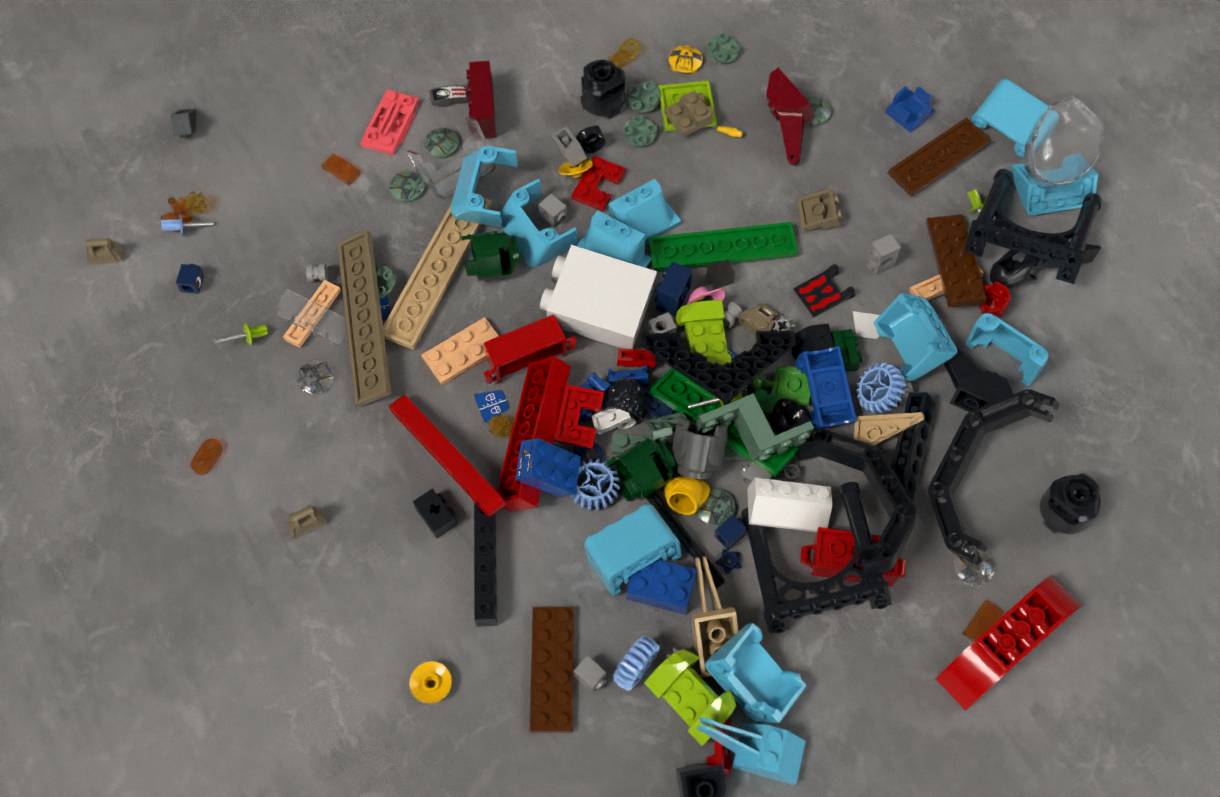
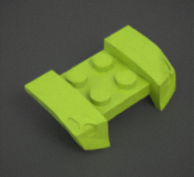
(705, 329)
(689, 693)

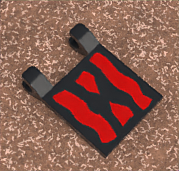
(821, 293)

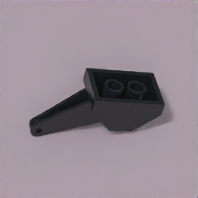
(972, 385)

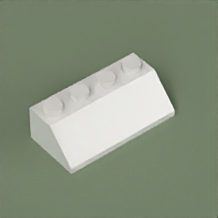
(789, 504)

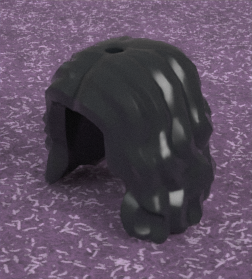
(627, 396)

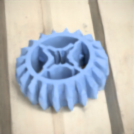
(880, 388)
(606, 475)
(636, 663)

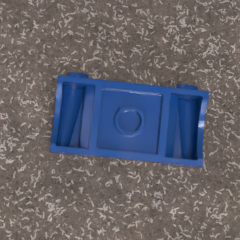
(827, 387)

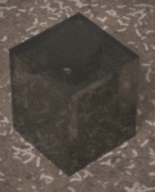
(720, 274)

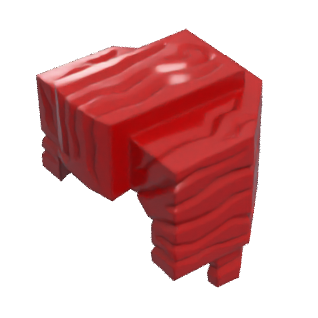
(997, 299)

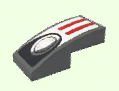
(444, 95)

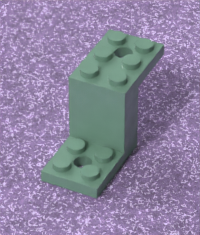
(753, 428)

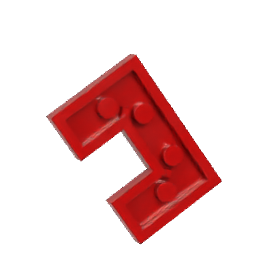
(586, 189)
(567, 428)

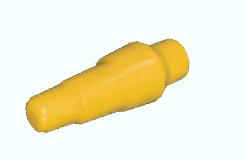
(733, 132)

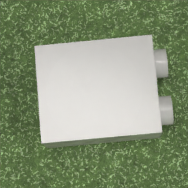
(599, 296)

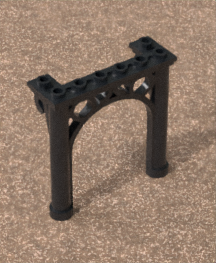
(1031, 242)
(868, 589)

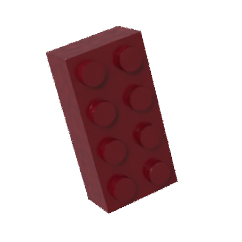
(481, 97)

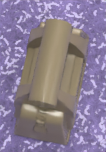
(104, 251)
(755, 320)
(306, 521)

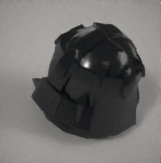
(788, 416)

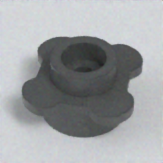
(791, 468)

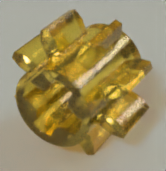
(195, 202)
(500, 426)

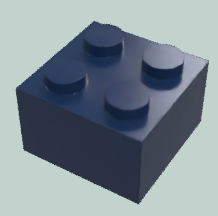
(673, 289)

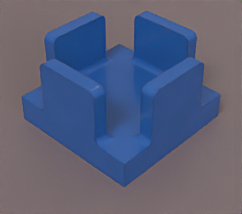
(910, 108)

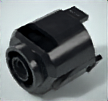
(597, 80)
(1062, 494)

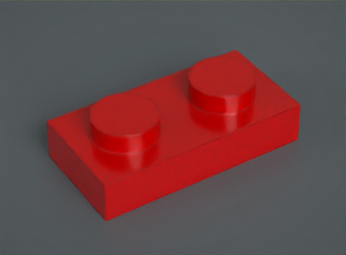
(635, 358)

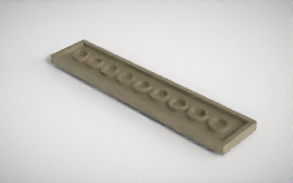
(363, 319)

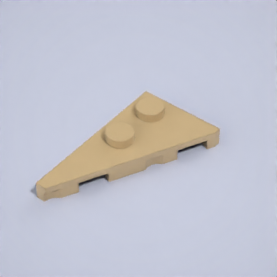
(878, 428)

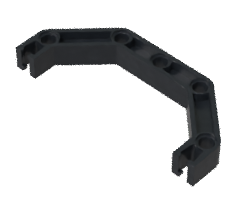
(966, 444)
(888, 488)

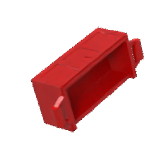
(525, 345)
(833, 552)

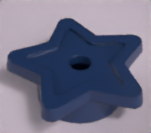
(729, 556)

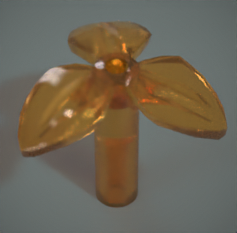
(178, 208)

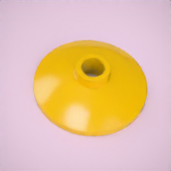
(575, 171)
(423, 675)

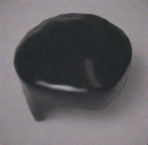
(591, 139)

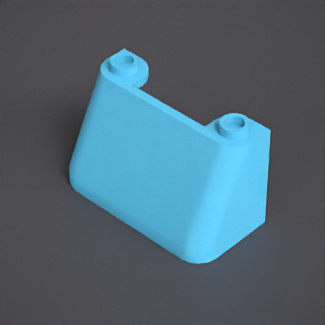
(1010, 112)
(1041, 200)
(993, 330)
(916, 334)
(754, 677)

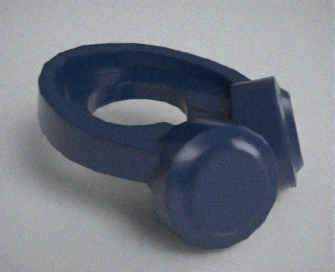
(582, 453)

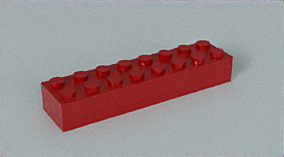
(534, 418)

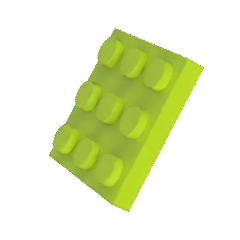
(671, 93)

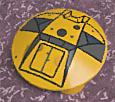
(685, 59)

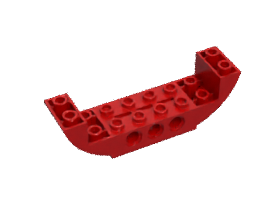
(1007, 642)

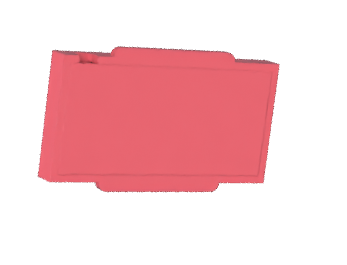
(390, 122)

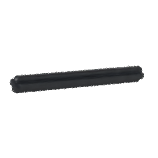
(684, 537)

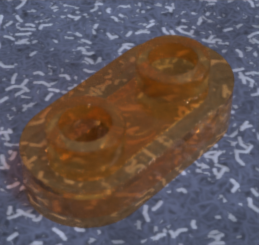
(208, 456)

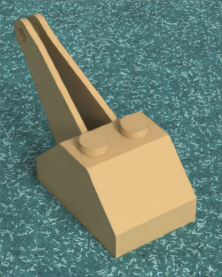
(713, 627)

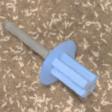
(177, 224)

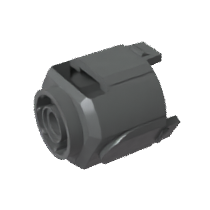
(698, 453)

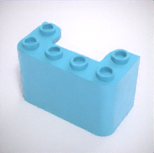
(630, 546)

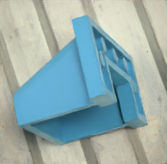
(645, 210)
(615, 240)

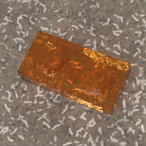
(341, 169)
(982, 620)

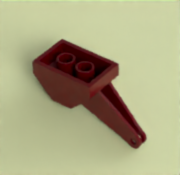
(791, 109)

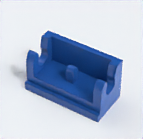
(638, 375)

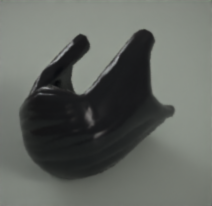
(1010, 273)

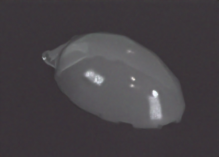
(1063, 143)

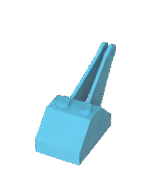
(760, 749)

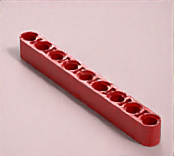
(447, 456)

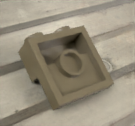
(689, 114)
(820, 210)

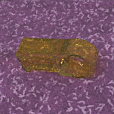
(623, 56)

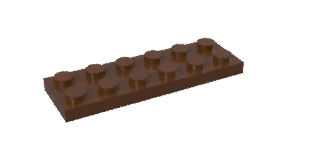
(938, 157)
(956, 268)
(552, 670)

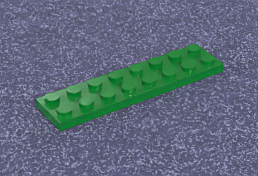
(713, 246)
(679, 392)

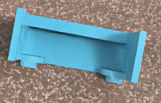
(467, 204)
(533, 246)

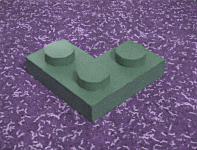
(662, 426)

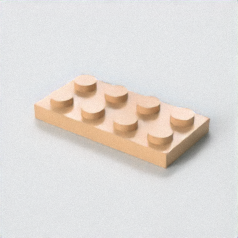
(459, 351)

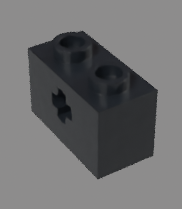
(437, 523)

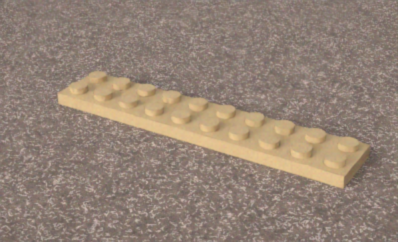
(430, 280)

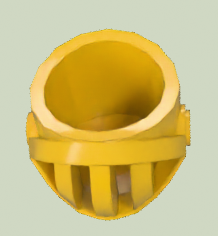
(686, 494)

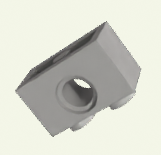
(569, 146)
(882, 254)

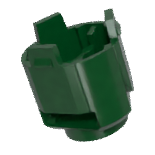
(493, 255)
(643, 468)

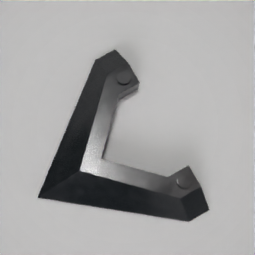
(720, 380)

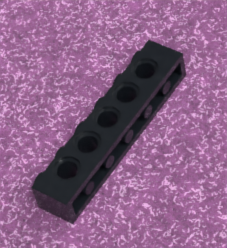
(912, 442)
(485, 568)

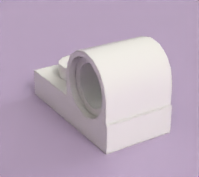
(612, 418)

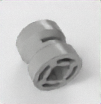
(314, 272)
(731, 313)

